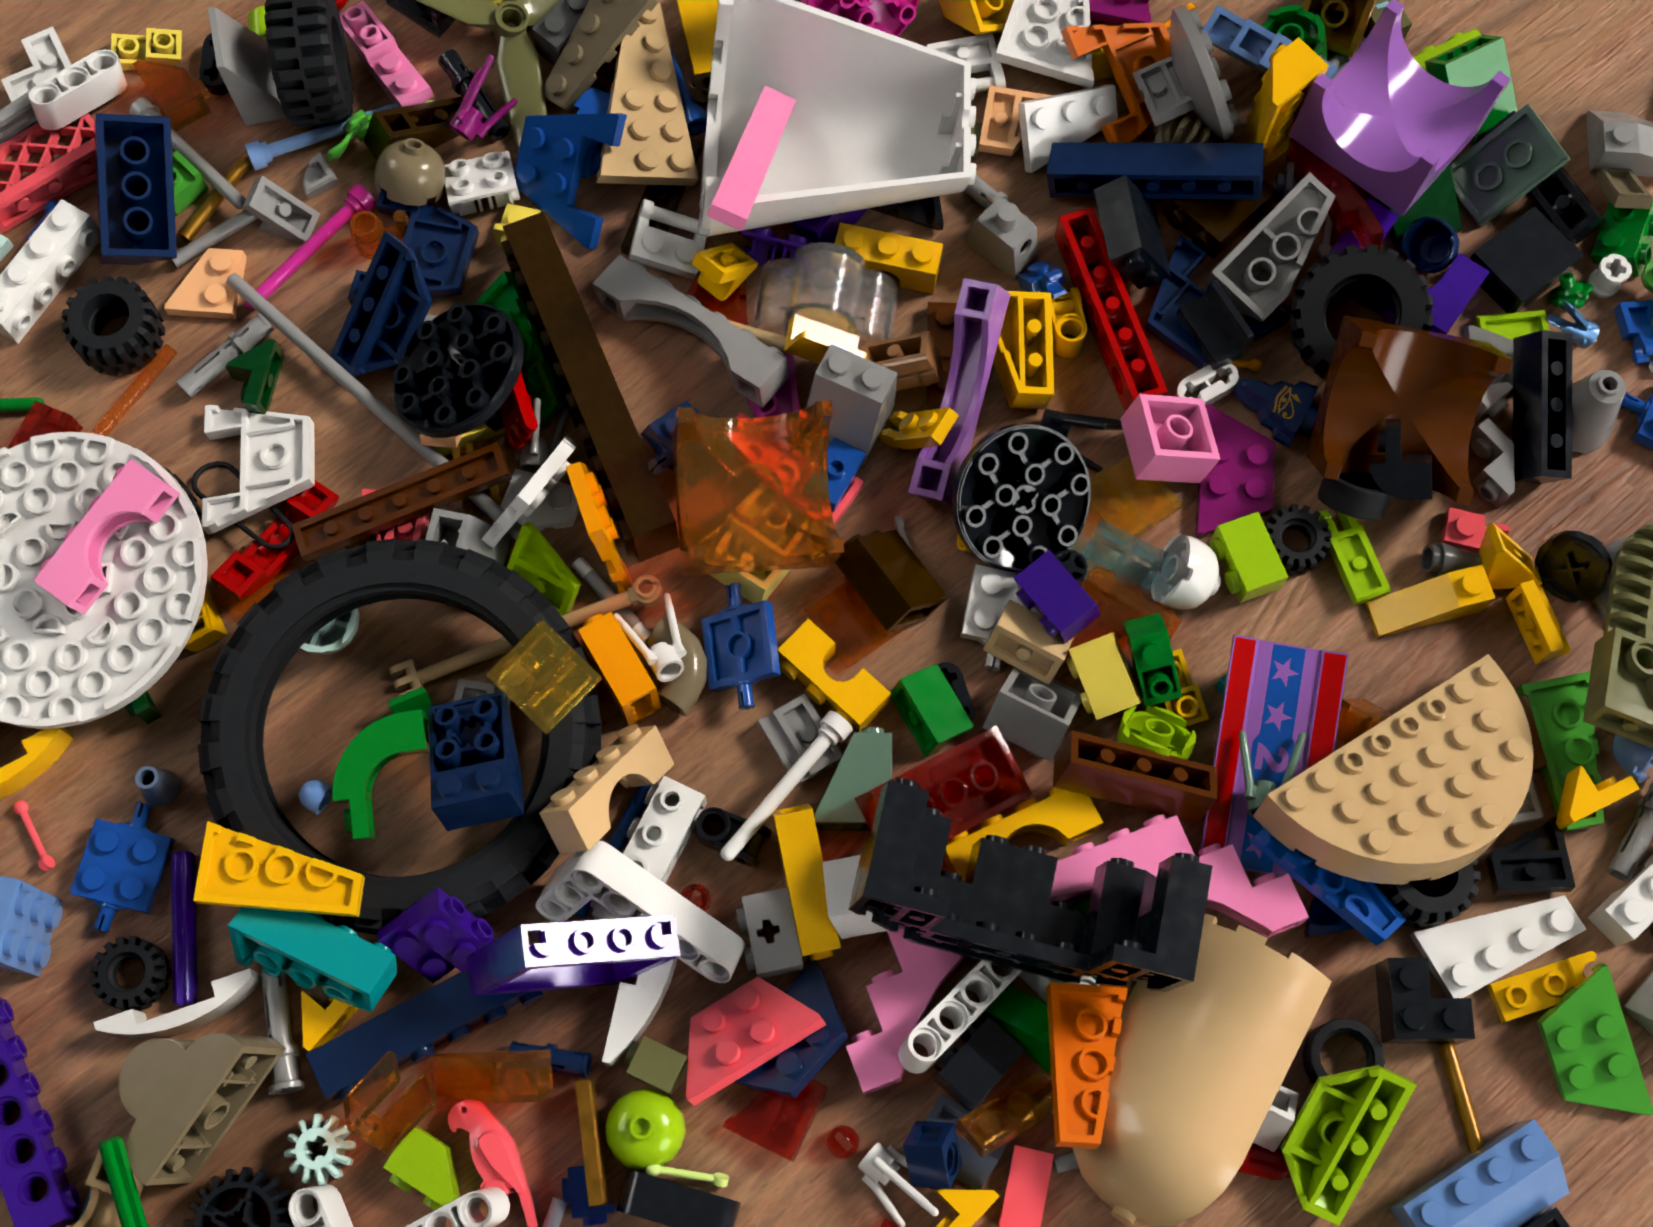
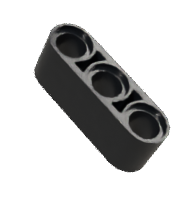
(674, 1203)

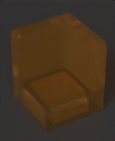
(1357, 717)

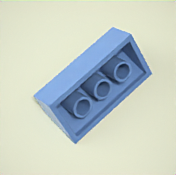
(1492, 1187)

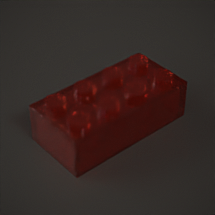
(964, 782)

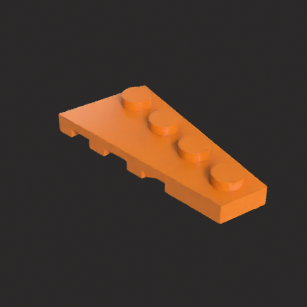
(1082, 1051)

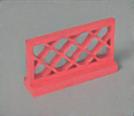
(49, 180)

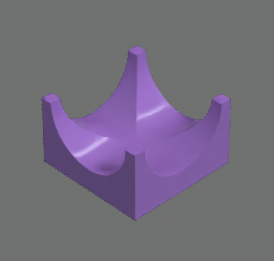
(1391, 119)

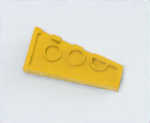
(260, 875)

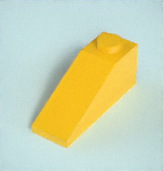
(1431, 601)

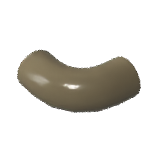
(684, 690)

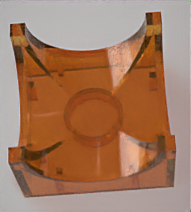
(753, 492)

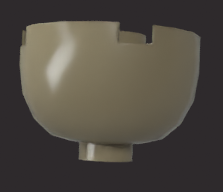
(410, 172)

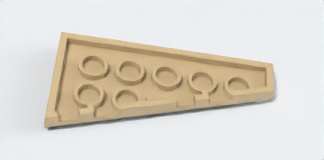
(655, 133)

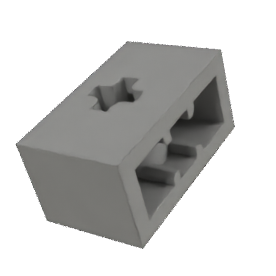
(784, 953)

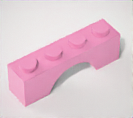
(75, 569)

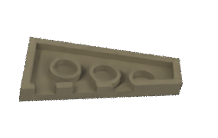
(591, 45)

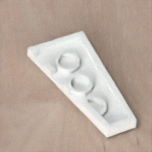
(1489, 946)

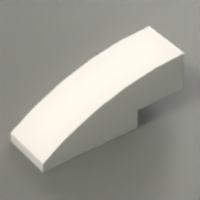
(636, 1009)

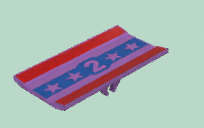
(1273, 697)

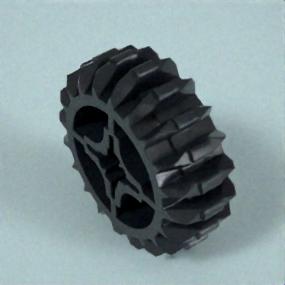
(246, 1208)

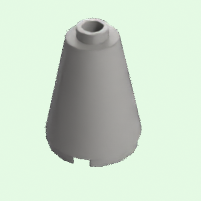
(1595, 409)

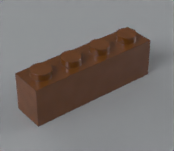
(1134, 776)

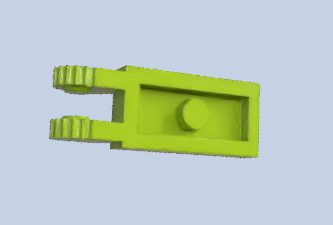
(1355, 560)

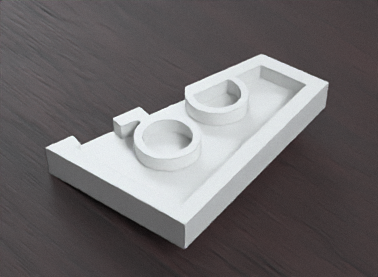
(1063, 119)

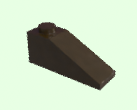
(419, 121)

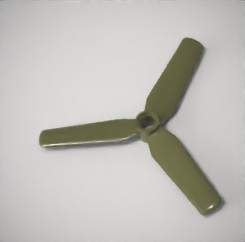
(516, 57)

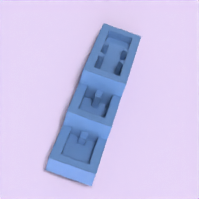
(1247, 40)

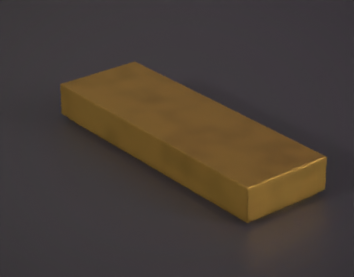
(591, 1143)

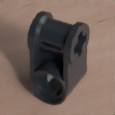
(731, 825)

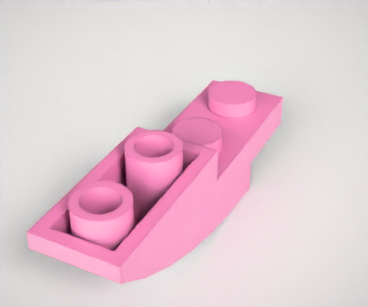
(383, 57)

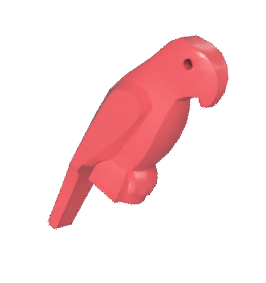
(493, 1152)

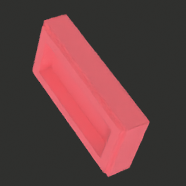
(1026, 1188)

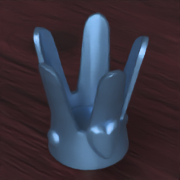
(1583, 330)

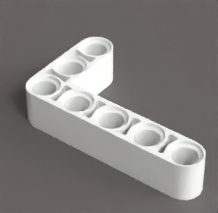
(634, 892)
(964, 1012)
(461, 1212)

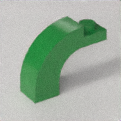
(364, 758)

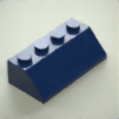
(135, 189)

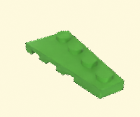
(1564, 736)

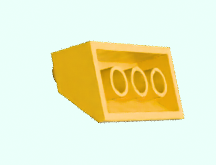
(1282, 96)

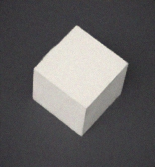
(839, 884)

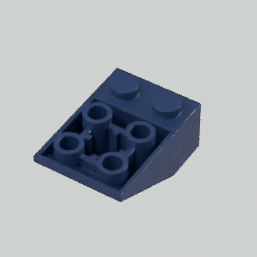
(474, 762)

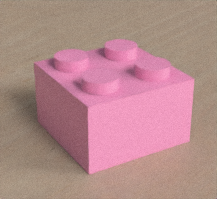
(1169, 438)

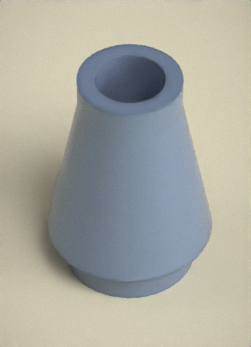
(157, 785)

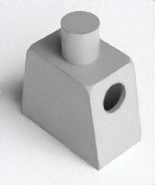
(1005, 238)

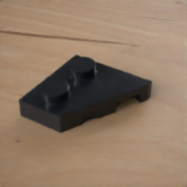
(1532, 863)

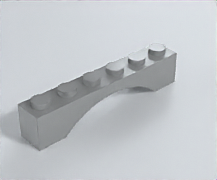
(637, 295)

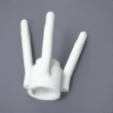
(662, 658)
(881, 1167)

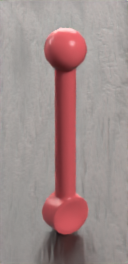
(45, 862)

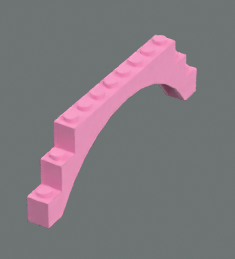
(904, 998)

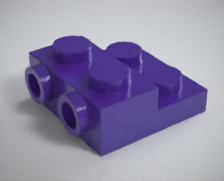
(436, 935)

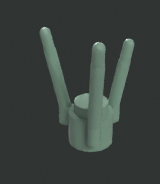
(1257, 791)

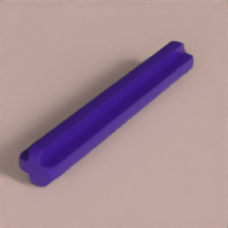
(184, 929)

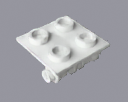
(480, 179)

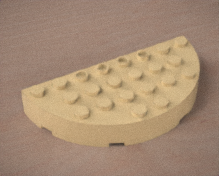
(1416, 788)

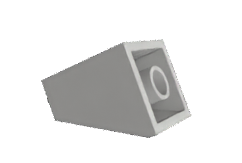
(859, 394)

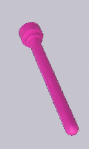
(358, 200)

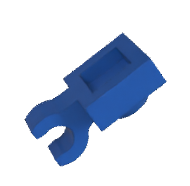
(1043, 278)
(1635, 324)

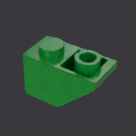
(1152, 659)

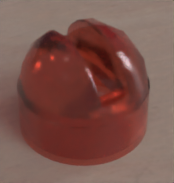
(703, 900)
(836, 1148)

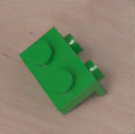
(1627, 234)

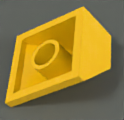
(977, 15)

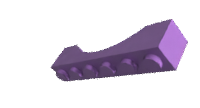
(976, 336)

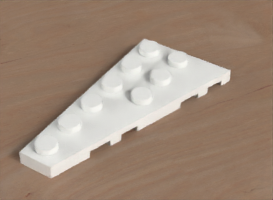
(1036, 44)

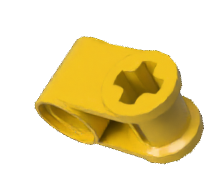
(1068, 319)

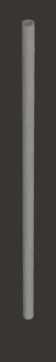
(354, 387)

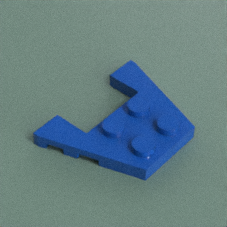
(552, 164)

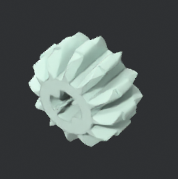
(321, 1165)

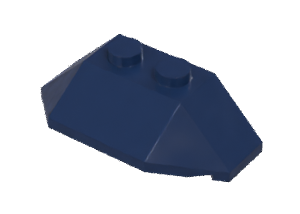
(384, 312)

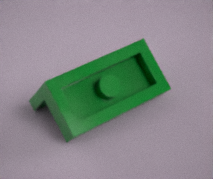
(930, 709)

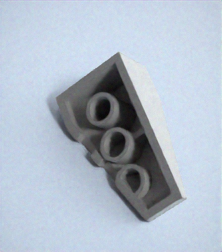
(1619, 142)
(1270, 257)

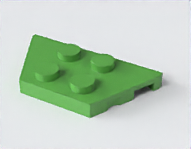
(1593, 1048)

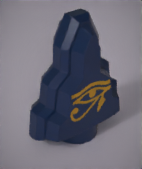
(1280, 406)

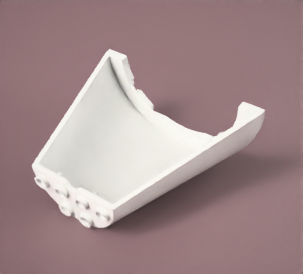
(869, 119)

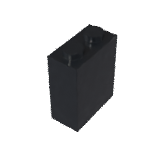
(1132, 232)
(1525, 260)

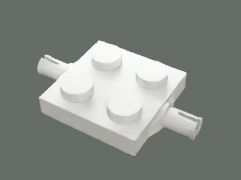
(986, 600)

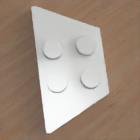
(533, 492)

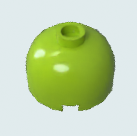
(1157, 731)
(645, 1129)

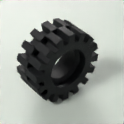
(1310, 526)
(109, 963)

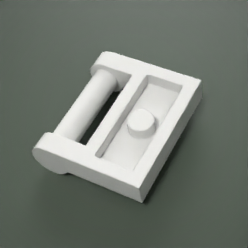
(981, 53)
(664, 249)

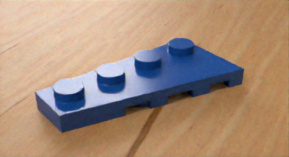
(1353, 900)

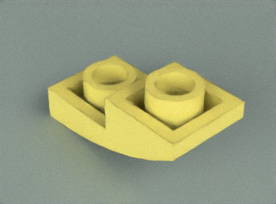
(158, 46)

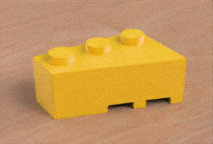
(1026, 351)

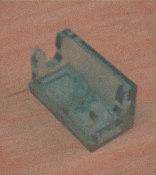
(1124, 554)

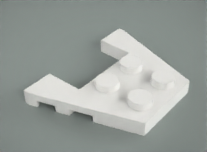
(274, 462)

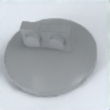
(1188, 79)

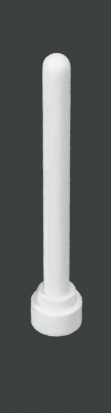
(832, 730)

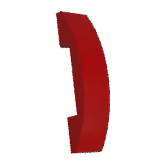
(257, 565)

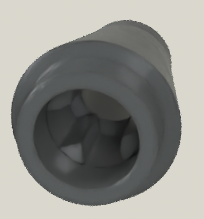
(1445, 558)

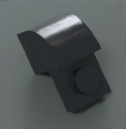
(1397, 473)

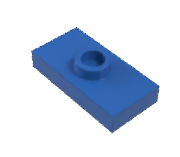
(842, 466)

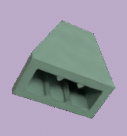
(861, 768)

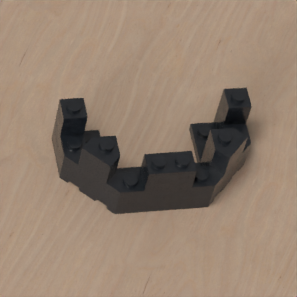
(1002, 912)

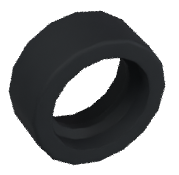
(1354, 496)
(1347, 1026)

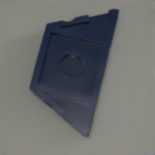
(795, 1067)

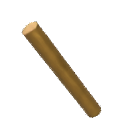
(214, 200)
(1461, 1097)

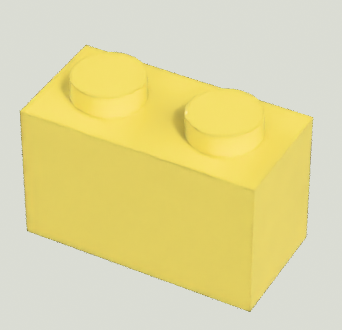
(1104, 676)

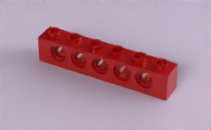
(1108, 307)

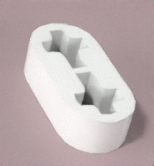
(1202, 380)

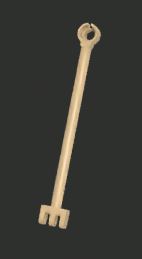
(416, 678)

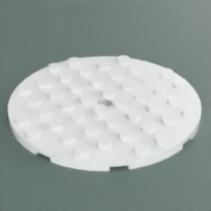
(72, 665)

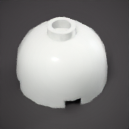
(1187, 574)

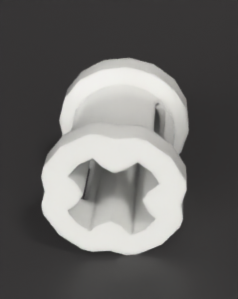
(1609, 275)

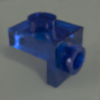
(575, 1191)

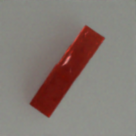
(1348, 209)

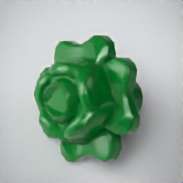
(1571, 291)

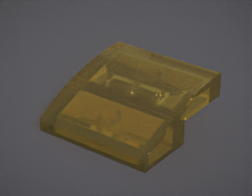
(1131, 502)
(544, 676)

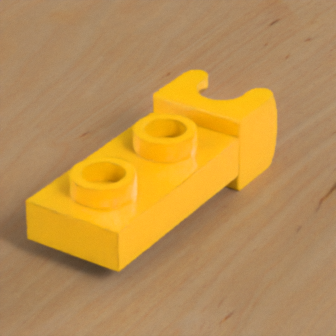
(1538, 987)

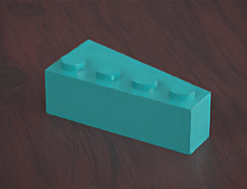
(314, 954)

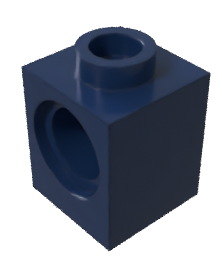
(932, 1154)

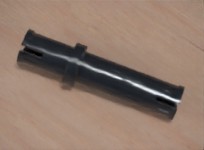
(461, 78)

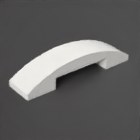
(228, 994)

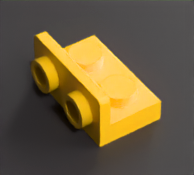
(1537, 622)

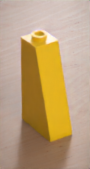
(804, 877)

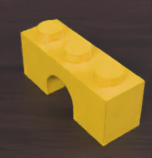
(909, 258)
(804, 658)

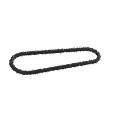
(267, 545)

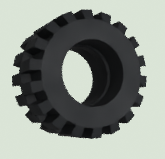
(99, 305)
(1433, 911)

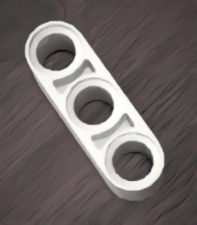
(77, 89)

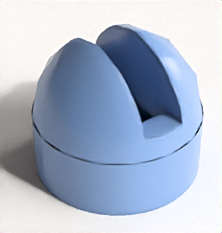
(315, 795)

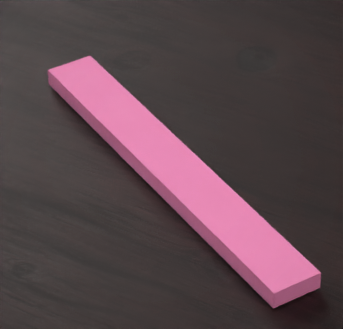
(751, 159)

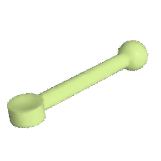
(718, 1179)

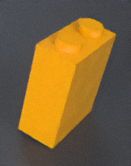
(619, 667)

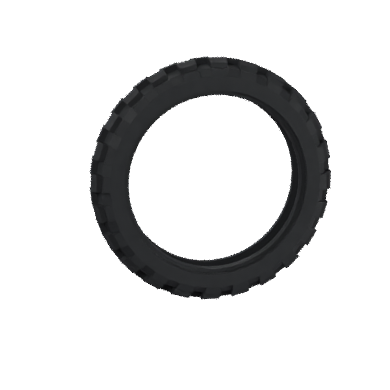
(304, 603)

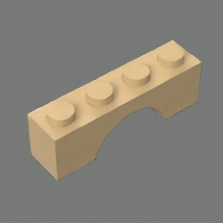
(580, 811)

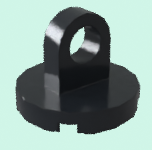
(1574, 566)

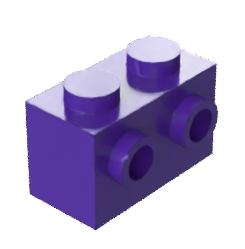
(1056, 596)

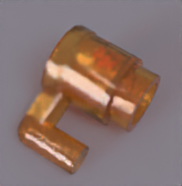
(368, 230)

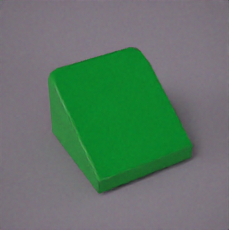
(412, 700)

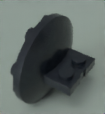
(459, 371)
(1020, 496)

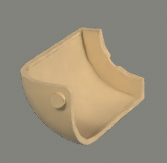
(1199, 1076)

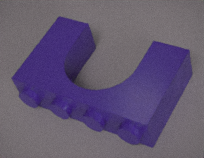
(1448, 295)

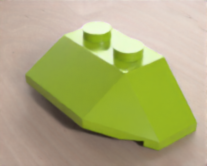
(1342, 1136)

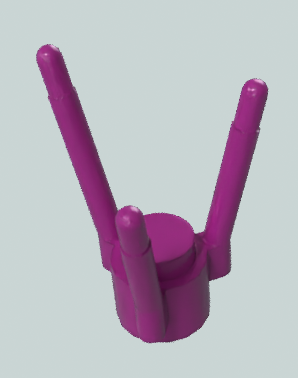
(467, 118)

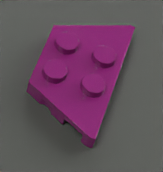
(1240, 480)

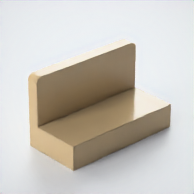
(1026, 644)

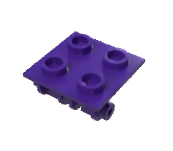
(765, 239)

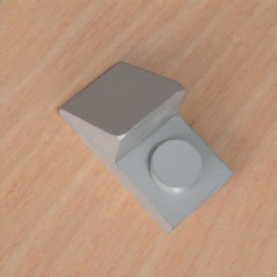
(280, 211)

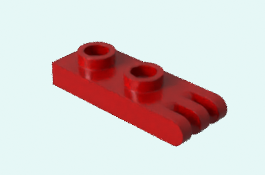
(518, 415)

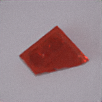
(779, 1121)

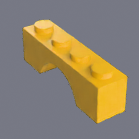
(1062, 816)

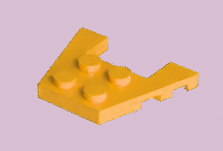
(598, 523)

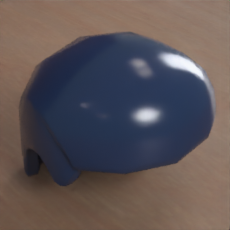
(1430, 244)

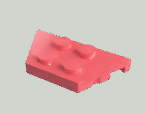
(742, 1035)

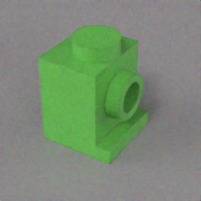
(187, 183)

